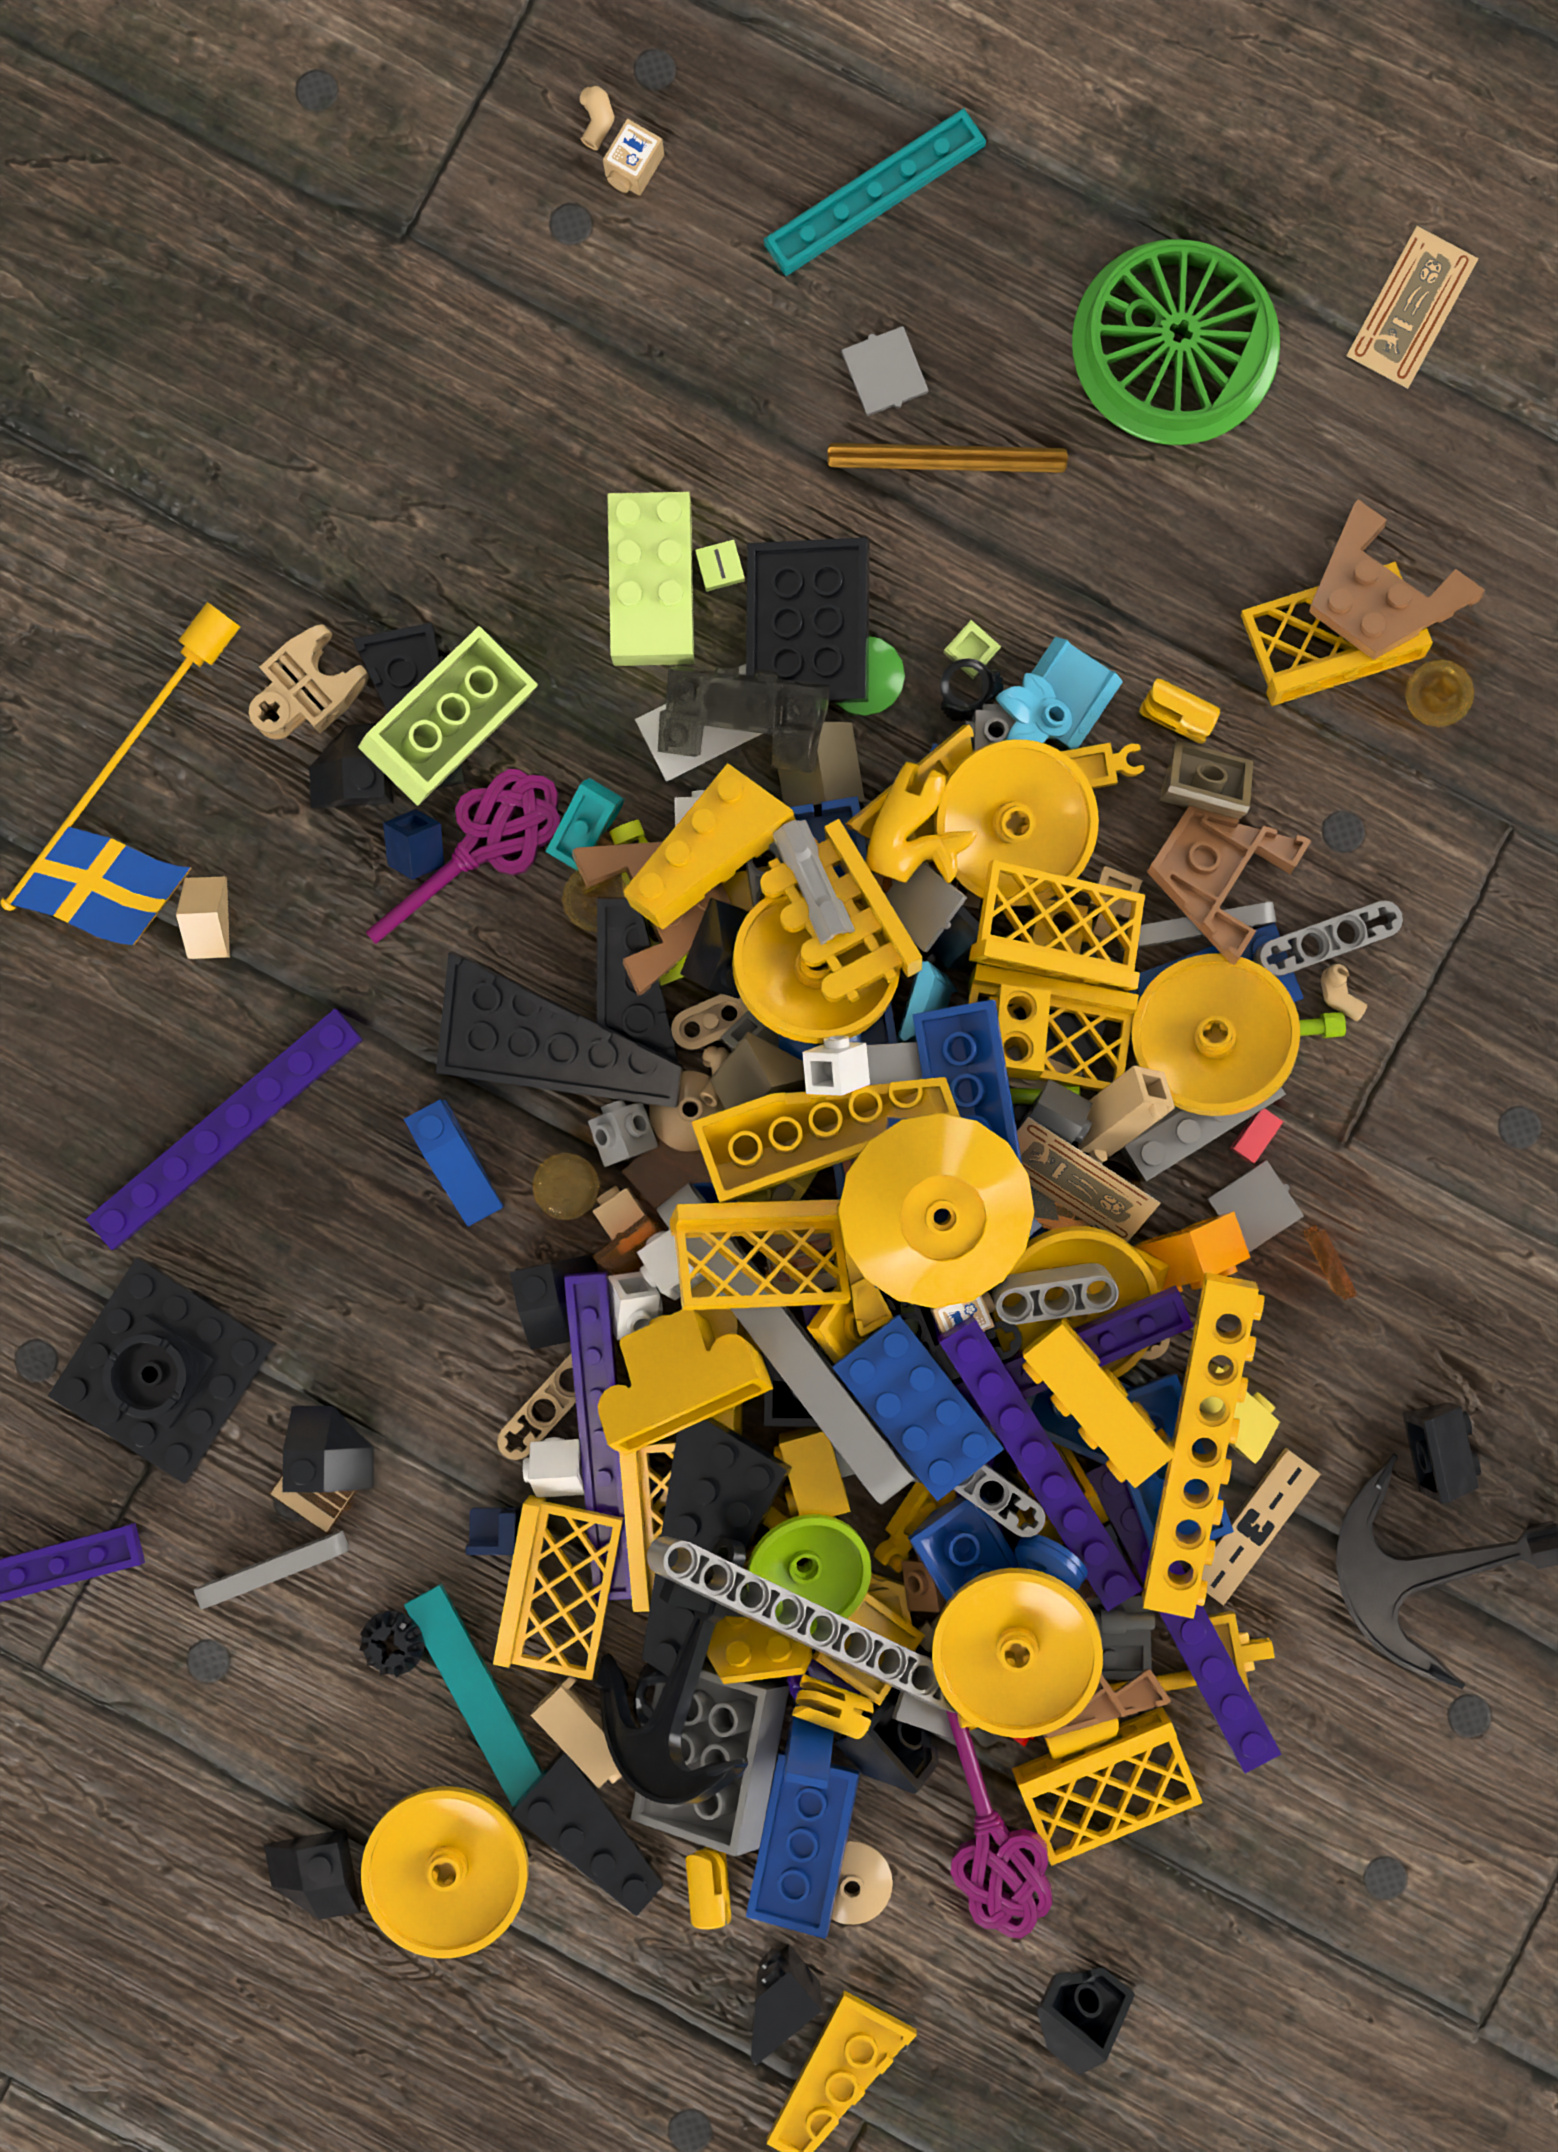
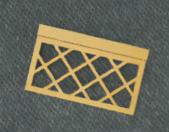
(1319, 672)
(1051, 962)
(1070, 998)
(754, 1219)
(641, 1516)
(523, 1580)
(1133, 1737)

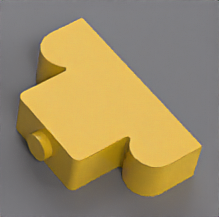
(678, 1380)

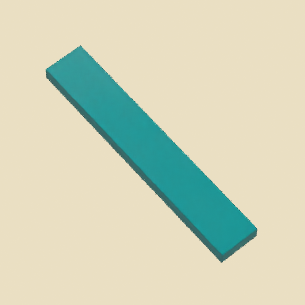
(874, 192)
(475, 1691)

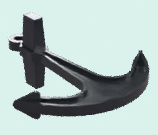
(1379, 1582)
(652, 1754)

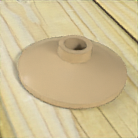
(672, 1124)
(872, 1872)

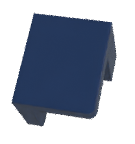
(413, 844)
(493, 1530)

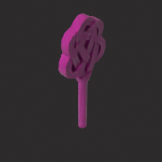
(464, 858)
(1001, 1905)

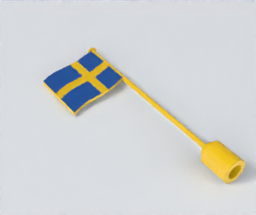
(94, 877)

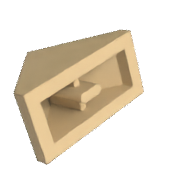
(204, 917)

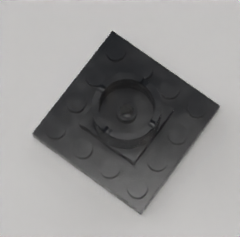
(201, 1364)

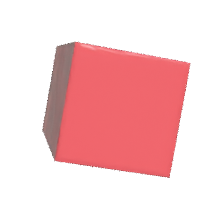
(1256, 1135)

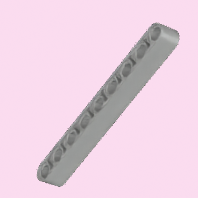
(806, 1370)
(797, 1618)

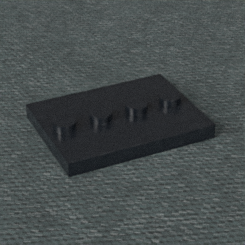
(811, 613)

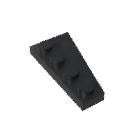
(398, 663)
(642, 1017)
(586, 1832)

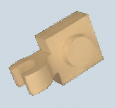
(1119, 908)

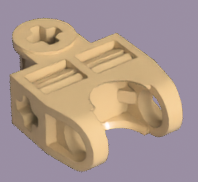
(288, 699)

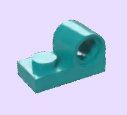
(585, 820)

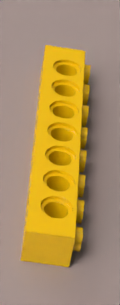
(1162, 1588)

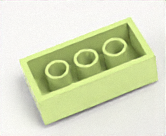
(650, 578)
(447, 715)

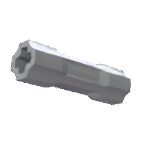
(802, 857)

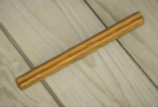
(947, 457)

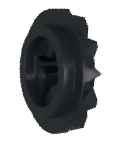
(407, 1638)

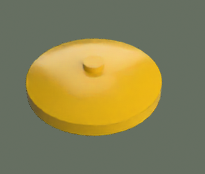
(1027, 810)
(787, 991)
(1217, 1033)
(1081, 1246)
(1017, 1652)
(444, 1872)

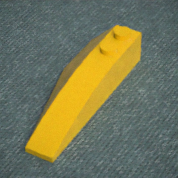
(804, 1133)

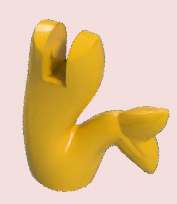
(900, 816)

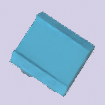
(1079, 684)
(929, 992)

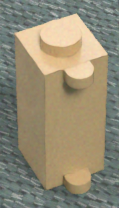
(1126, 1111)
(577, 1731)

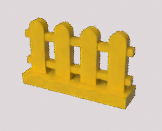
(875, 919)

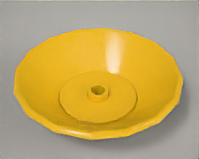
(911, 1175)

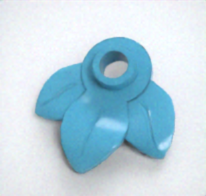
(1031, 710)

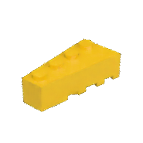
(707, 846)
(1097, 1403)

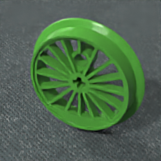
(1253, 369)

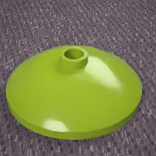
(836, 1568)

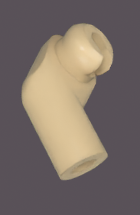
(601, 115)
(1336, 992)
(713, 1058)

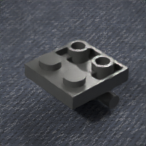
(1124, 1637)

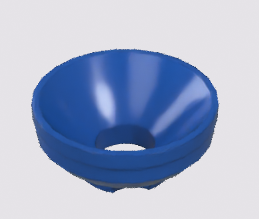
(1051, 1558)

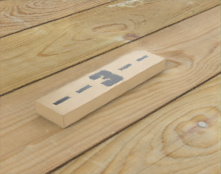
(1258, 1523)

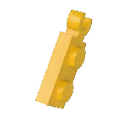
(1101, 764)
(910, 1514)

